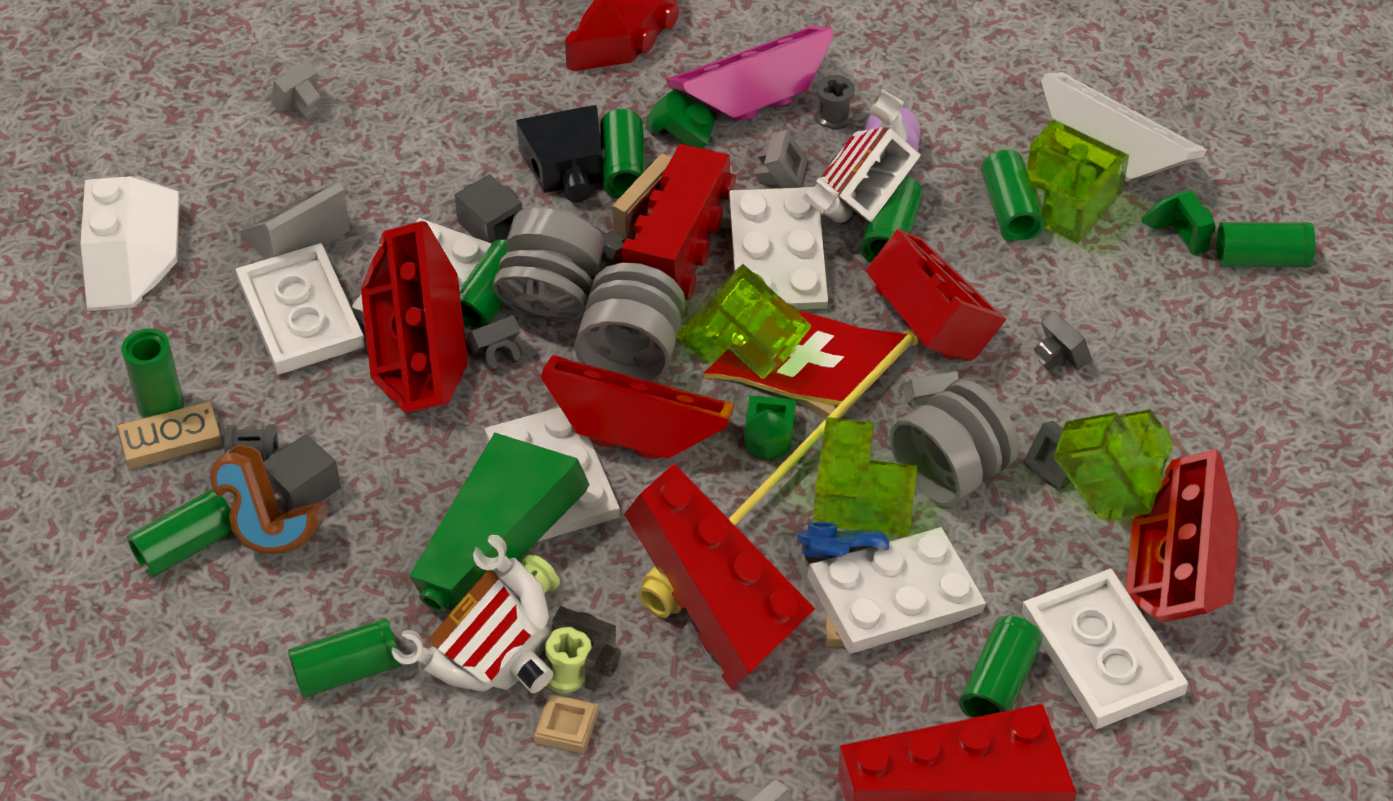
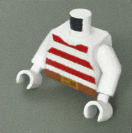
(866, 167)
(492, 632)

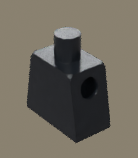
(563, 150)

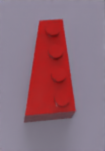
(682, 215)
(716, 574)
(971, 759)

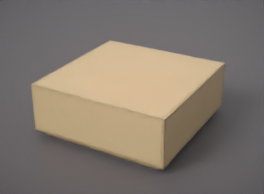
(566, 723)

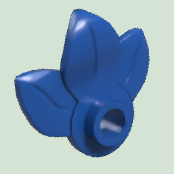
(825, 541)

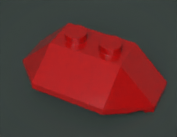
(617, 32)
(414, 319)
(632, 411)
(1187, 544)

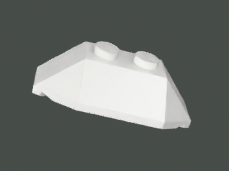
(1146, 142)
(127, 239)

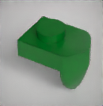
(682, 118)
(1188, 218)
(769, 426)

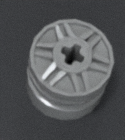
(549, 264)
(631, 321)
(955, 441)

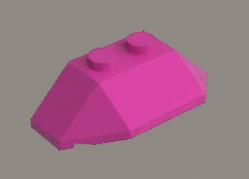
(757, 75)

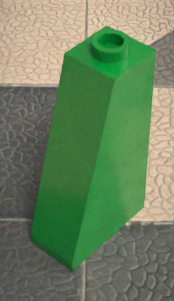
(510, 493)

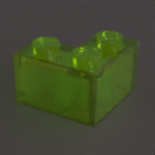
(1078, 178)
(747, 320)
(1115, 461)
(859, 490)

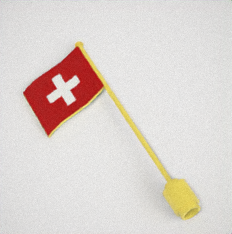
(829, 367)

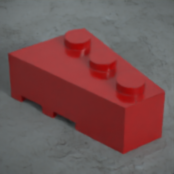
(933, 297)

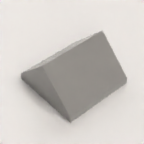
(302, 223)

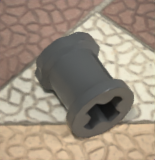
(835, 97)
(264, 440)

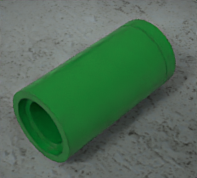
(621, 150)
(1012, 196)
(898, 212)
(1265, 244)
(476, 293)
(152, 372)
(181, 533)
(343, 658)
(1001, 667)

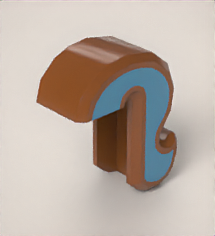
(254, 509)

